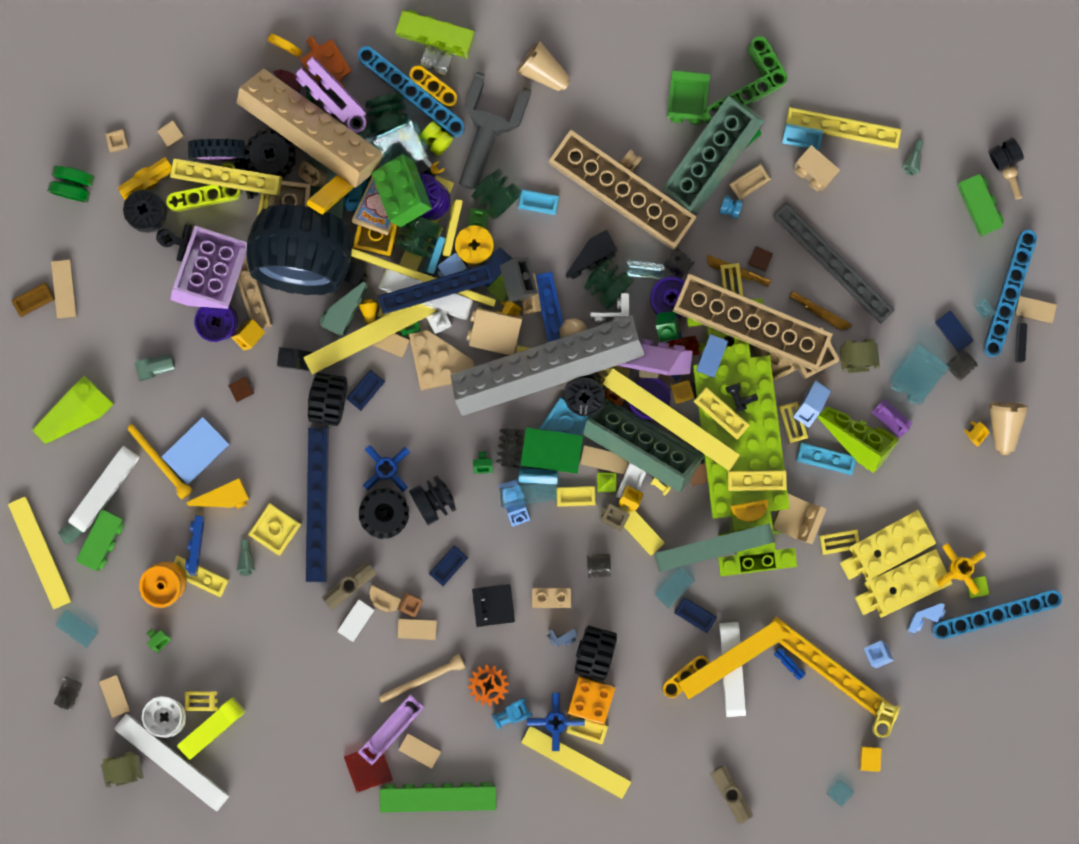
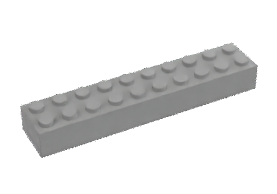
(547, 365)

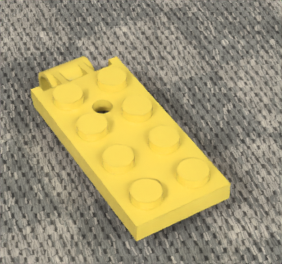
(896, 544)
(911, 580)

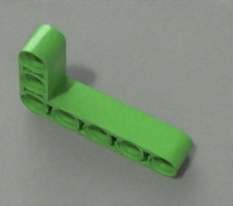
(766, 80)

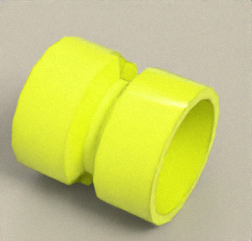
(436, 139)

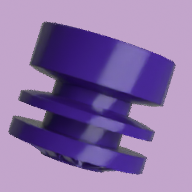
(438, 197)
(214, 333)

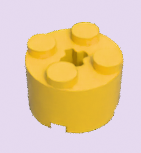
(467, 237)

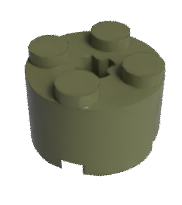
(859, 356)
(121, 770)

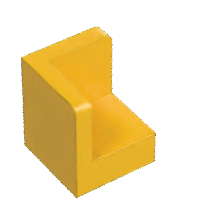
(248, 334)
(870, 758)

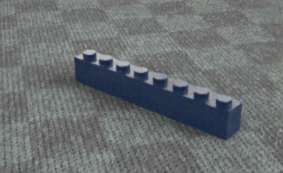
(317, 504)

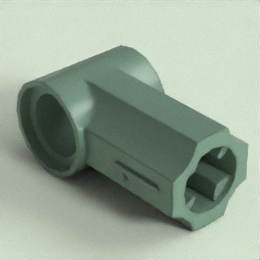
(149, 368)

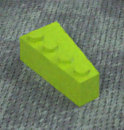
(436, 33)

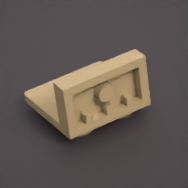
(800, 520)

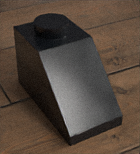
(292, 359)

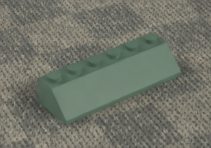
(713, 154)
(643, 445)

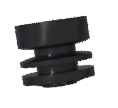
(149, 221)
(593, 387)
(432, 500)

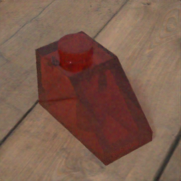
(689, 342)

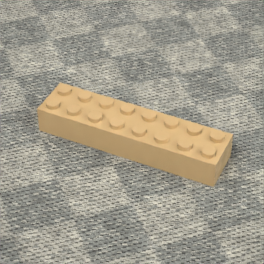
(309, 127)
(622, 190)
(752, 322)

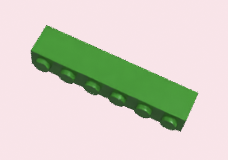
(438, 798)

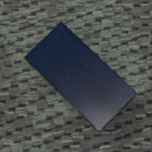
(497, 259)
(954, 331)
(365, 390)
(448, 565)
(695, 615)

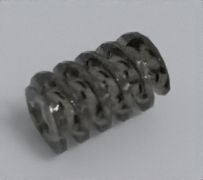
(509, 447)

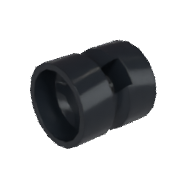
(1008, 153)

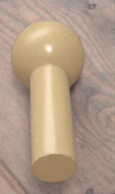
(1010, 174)

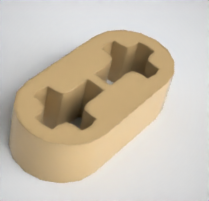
(310, 177)

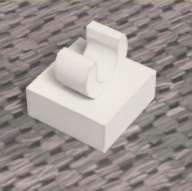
(439, 322)

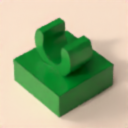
(482, 464)

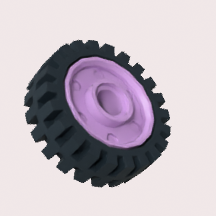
(216, 149)

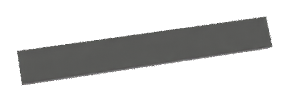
(833, 262)

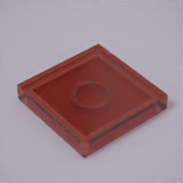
(367, 775)

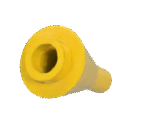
(368, 310)

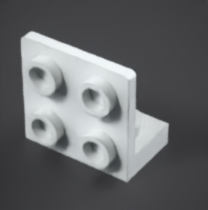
(622, 305)

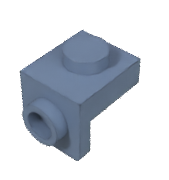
(567, 638)

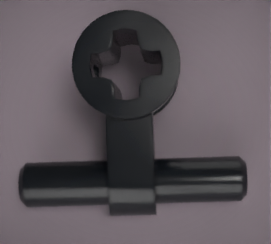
(182, 242)

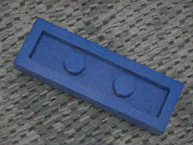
(194, 545)

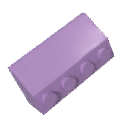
(662, 359)

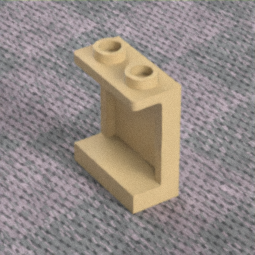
(494, 331)
(551, 597)

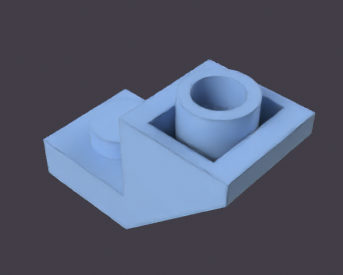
(813, 403)
(516, 514)
(932, 613)

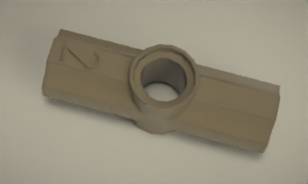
(339, 593)
(725, 783)

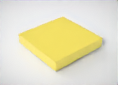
(274, 529)

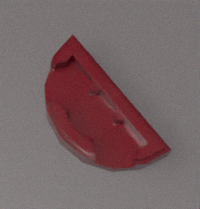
(288, 78)

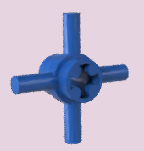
(378, 468)
(550, 716)

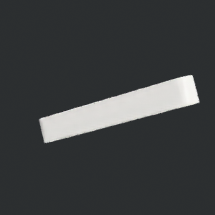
(172, 762)

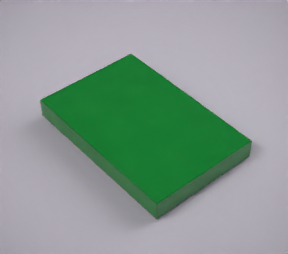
(551, 450)

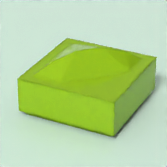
(606, 482)

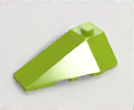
(77, 408)
(865, 444)

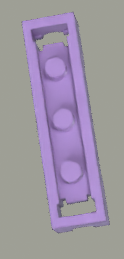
(390, 730)

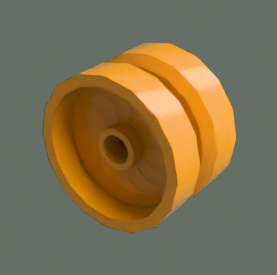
(151, 584)

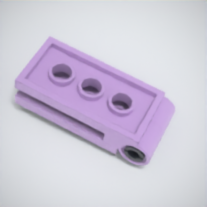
(347, 113)

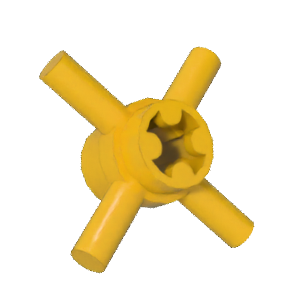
(954, 571)

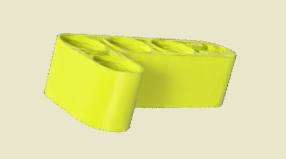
(203, 193)
(211, 728)

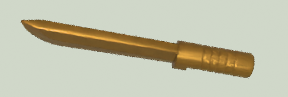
(748, 275)
(821, 312)

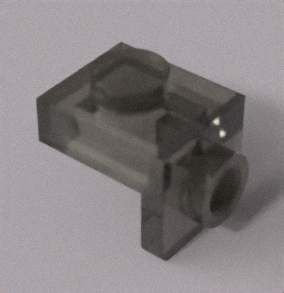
(68, 693)

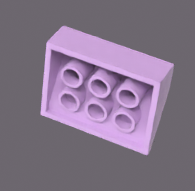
(209, 270)

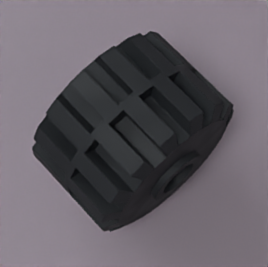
(266, 141)
(327, 399)
(396, 509)
(595, 653)

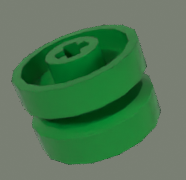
(71, 183)

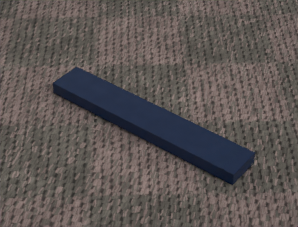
(435, 289)

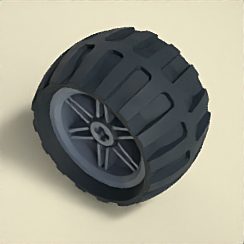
(299, 250)

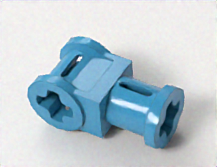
(355, 196)
(513, 713)

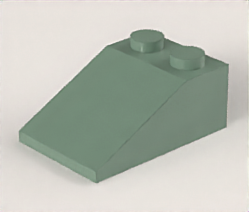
(341, 314)

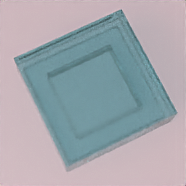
(840, 793)

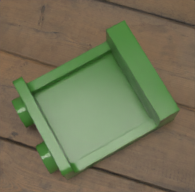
(688, 96)

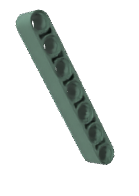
(714, 547)

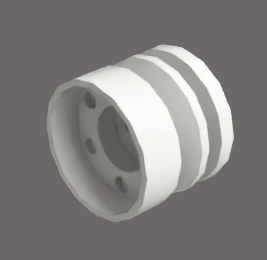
(153, 718)

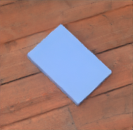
(195, 450)

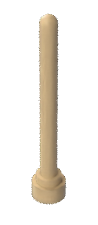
(455, 663)

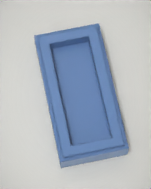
(712, 356)

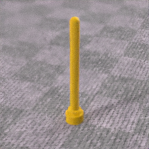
(182, 489)

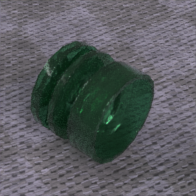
(386, 111)
(496, 193)
(418, 236)
(608, 283)

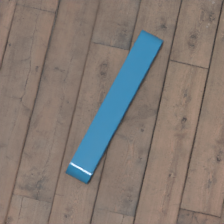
(407, 83)
(1016, 286)
(1006, 614)

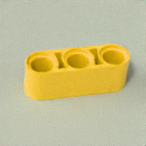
(429, 78)
(676, 678)

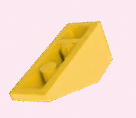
(228, 495)

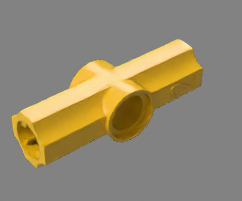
(146, 178)

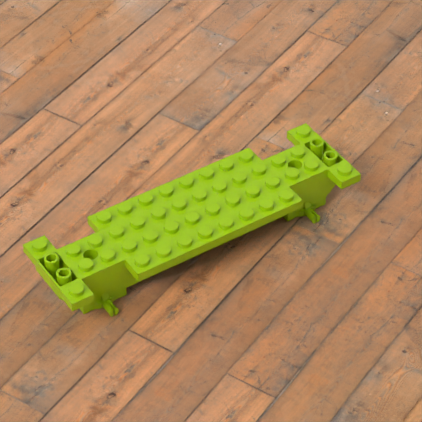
(758, 450)

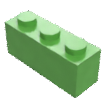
(980, 205)
(101, 540)

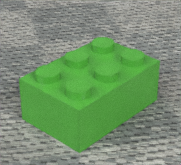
(401, 190)

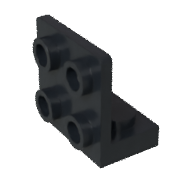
(493, 605)

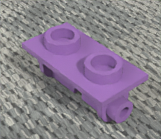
(892, 418)

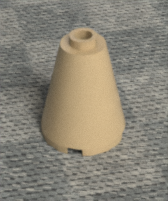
(544, 68)
(1007, 424)

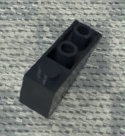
(595, 250)

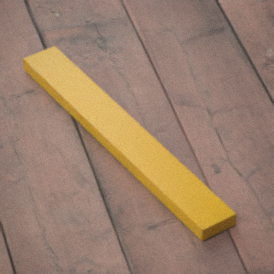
(829, 669)

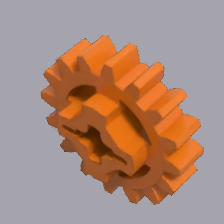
(479, 682)

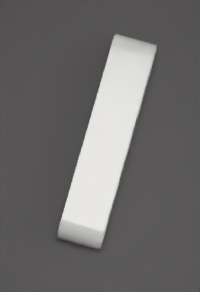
(453, 305)
(103, 489)
(733, 682)

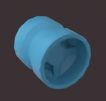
(731, 207)

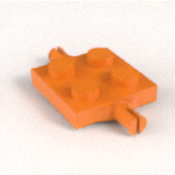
(329, 57)

